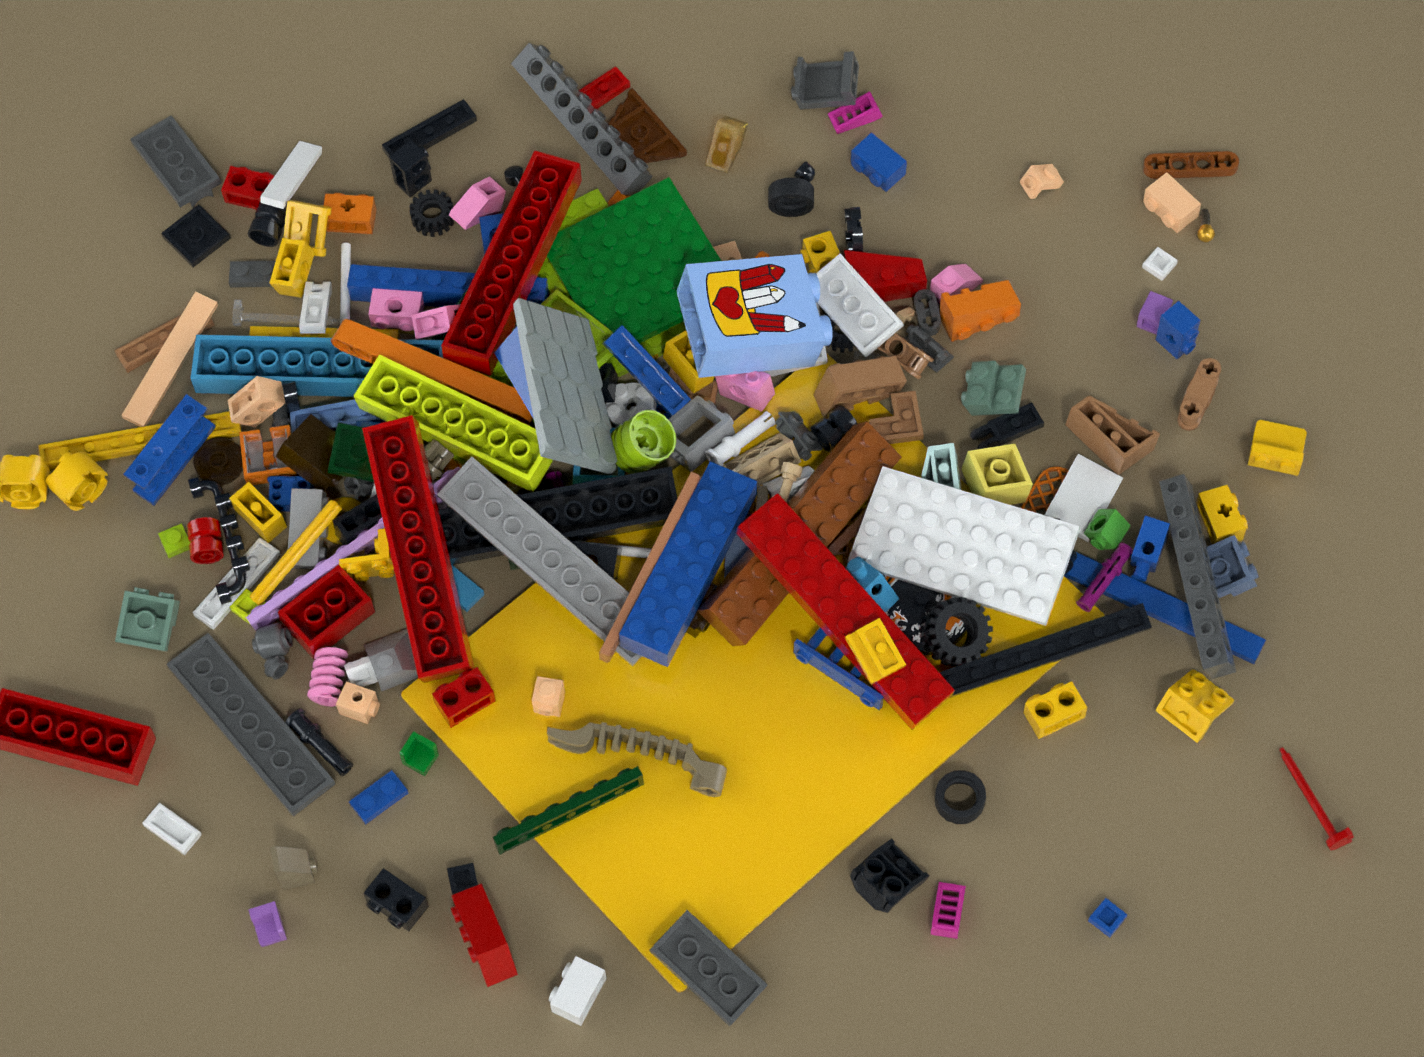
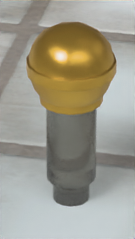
(1205, 232)

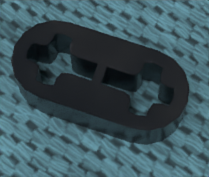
(291, 396)

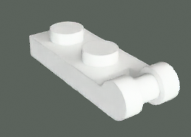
(315, 307)

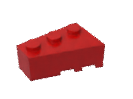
(889, 275)
(484, 935)

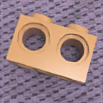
(256, 401)

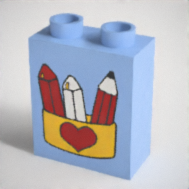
(752, 315)

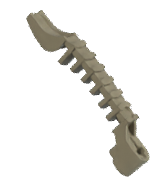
(707, 776)

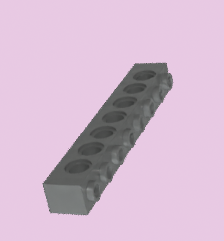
(529, 65)
(1197, 577)

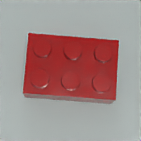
(326, 611)

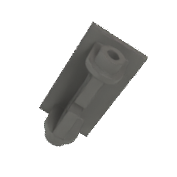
(930, 346)
(792, 426)

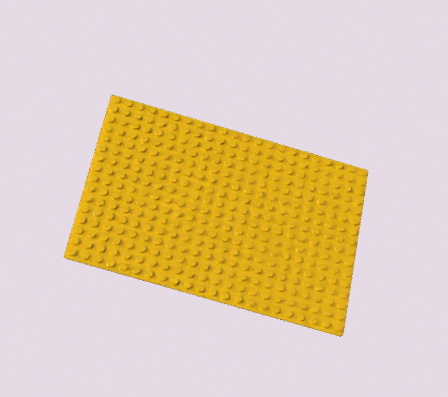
(797, 747)

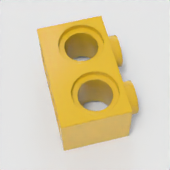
(821, 242)
(1059, 715)

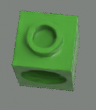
(1107, 529)

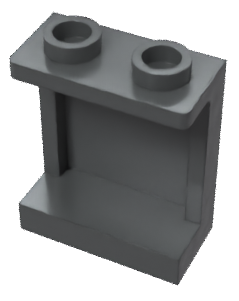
(826, 83)

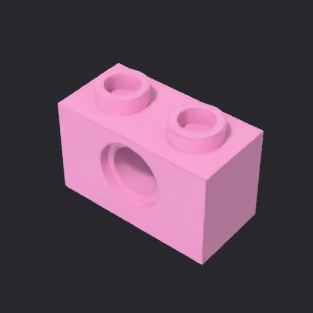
(386, 301)
(750, 389)

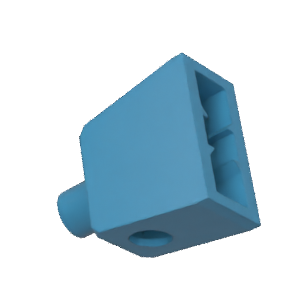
(871, 578)

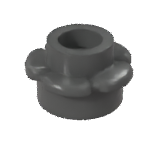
(275, 667)

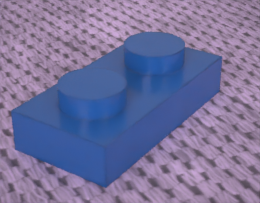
(378, 797)

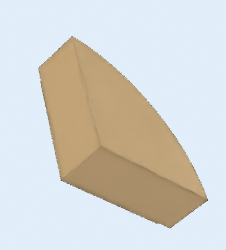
(905, 314)

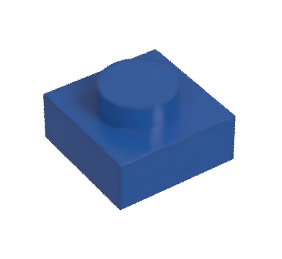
(1107, 917)

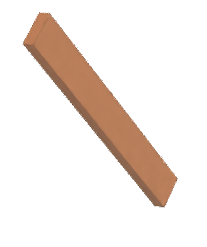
(612, 640)

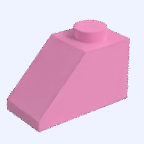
(954, 279)

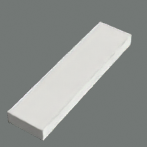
(291, 174)
(260, 558)

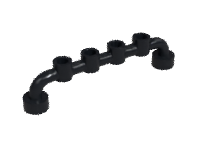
(234, 543)

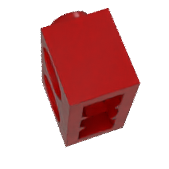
(248, 193)
(468, 702)

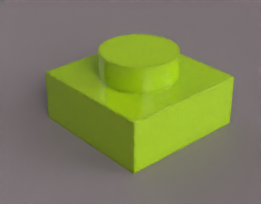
(174, 540)

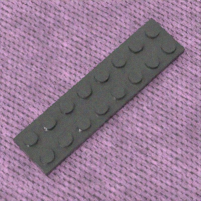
(251, 724)

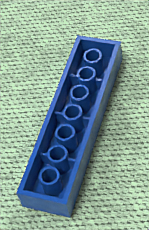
(688, 564)

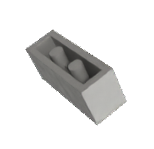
(304, 508)

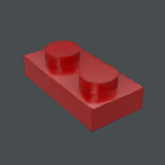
(606, 87)

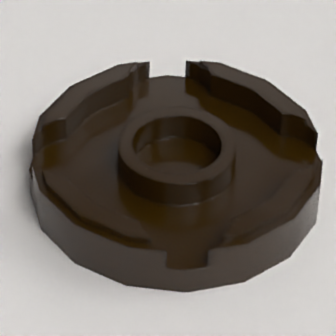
(218, 461)

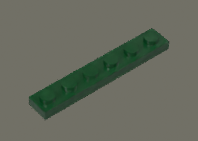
(577, 805)

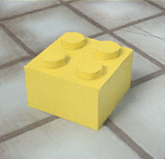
(997, 474)

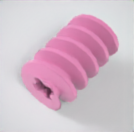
(326, 675)

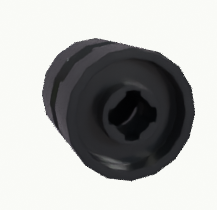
(267, 225)
(834, 428)

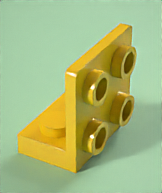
(374, 565)
(1193, 704)

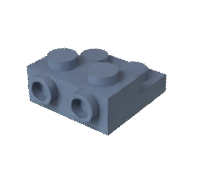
(1231, 567)

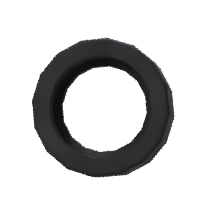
(791, 187)
(960, 777)

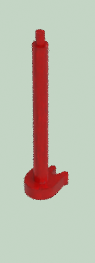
(1335, 839)

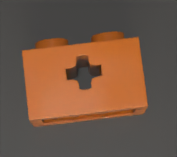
(350, 213)

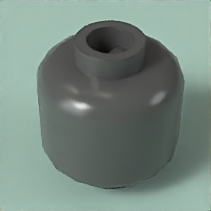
(272, 641)

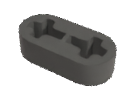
(932, 311)

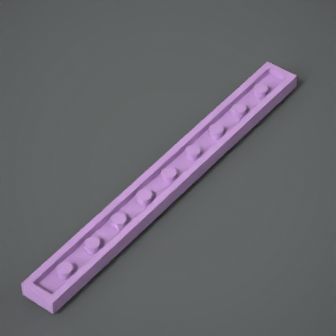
(361, 546)

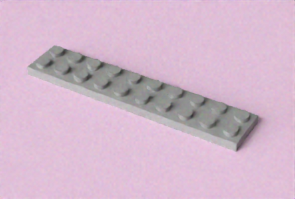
(537, 549)

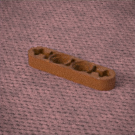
(1190, 160)

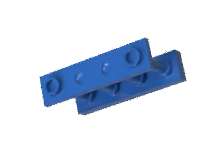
(169, 450)
(806, 654)

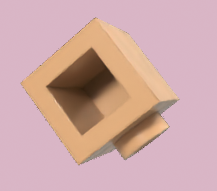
(548, 696)
(357, 703)

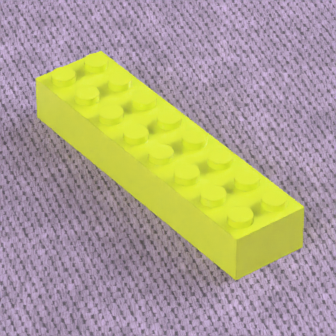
(454, 421)

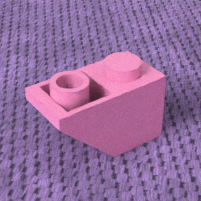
(480, 200)

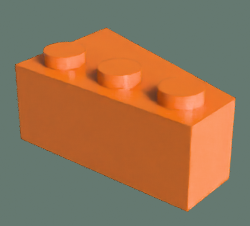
(978, 309)

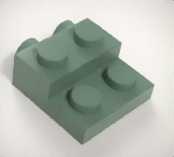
(993, 388)
(147, 619)

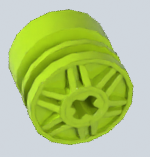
(643, 441)

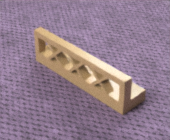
(765, 459)

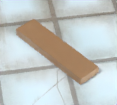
(148, 345)

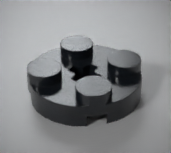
(854, 231)

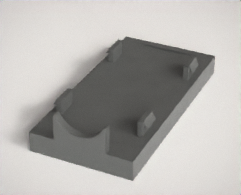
(176, 162)
(708, 968)

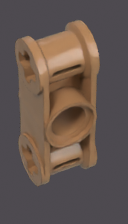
(911, 358)
(1199, 394)

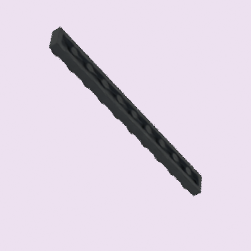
(1047, 649)

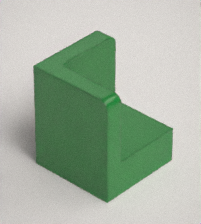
(419, 753)

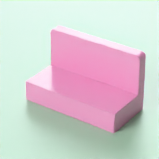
(433, 321)

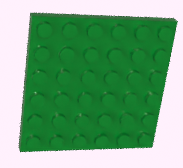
(631, 260)

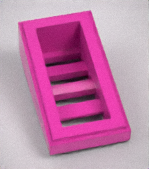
(858, 120)
(942, 929)

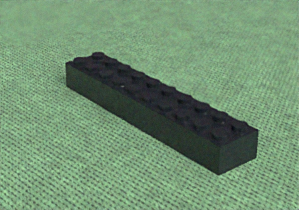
(578, 512)

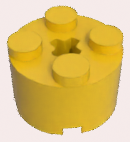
(77, 480)
(23, 481)

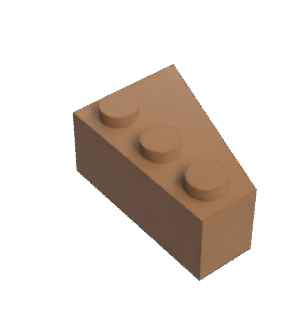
(859, 382)
(1109, 435)

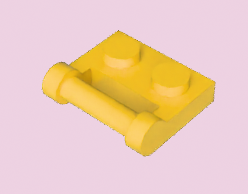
(299, 221)

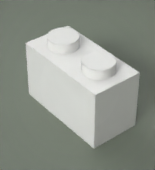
(577, 990)

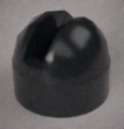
(805, 172)

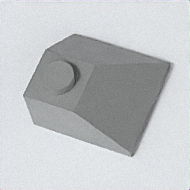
(392, 660)

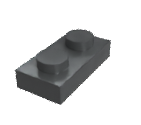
(250, 273)

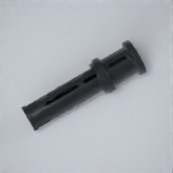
(312, 735)

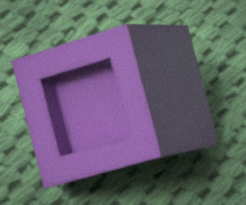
(1151, 312)
(268, 924)

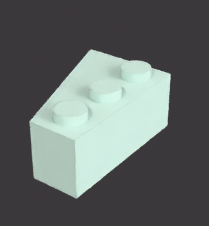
(942, 465)

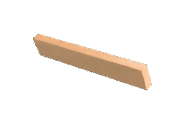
(169, 360)

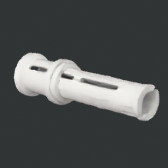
(731, 446)

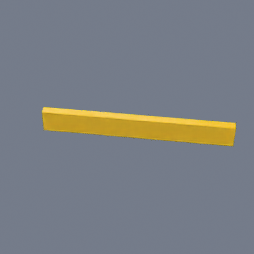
(125, 442)

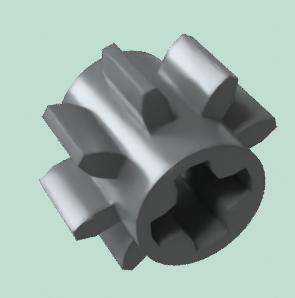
(358, 487)

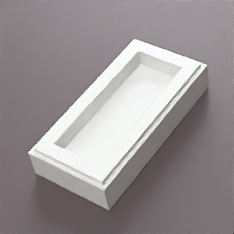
(172, 828)

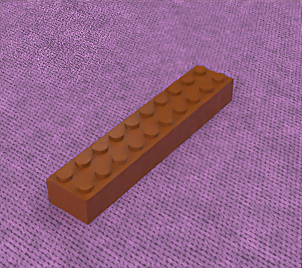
(825, 506)

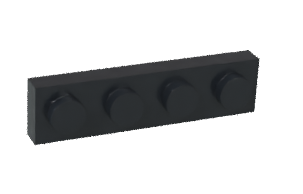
(435, 128)

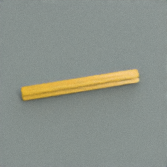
(295, 552)

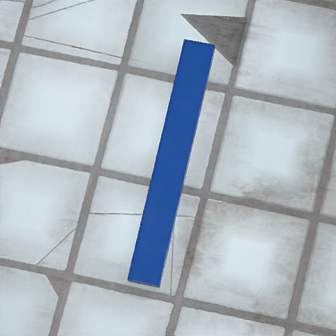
(1161, 606)

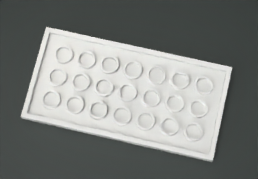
(965, 545)

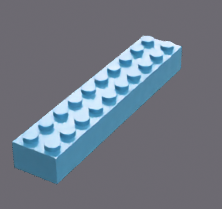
(319, 369)

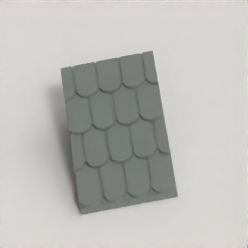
(560, 383)

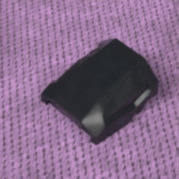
(886, 877)

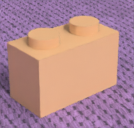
(1171, 203)

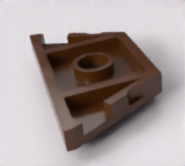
(645, 131)

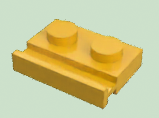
(875, 651)

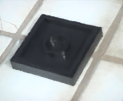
(196, 235)

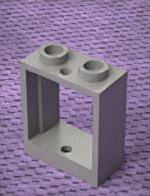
(695, 455)

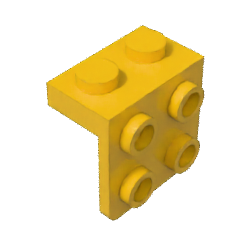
(1277, 447)

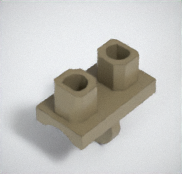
(437, 458)

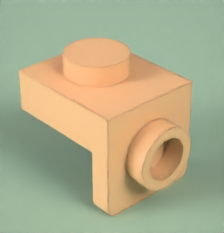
(1040, 178)

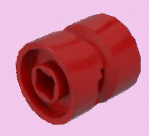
(205, 540)

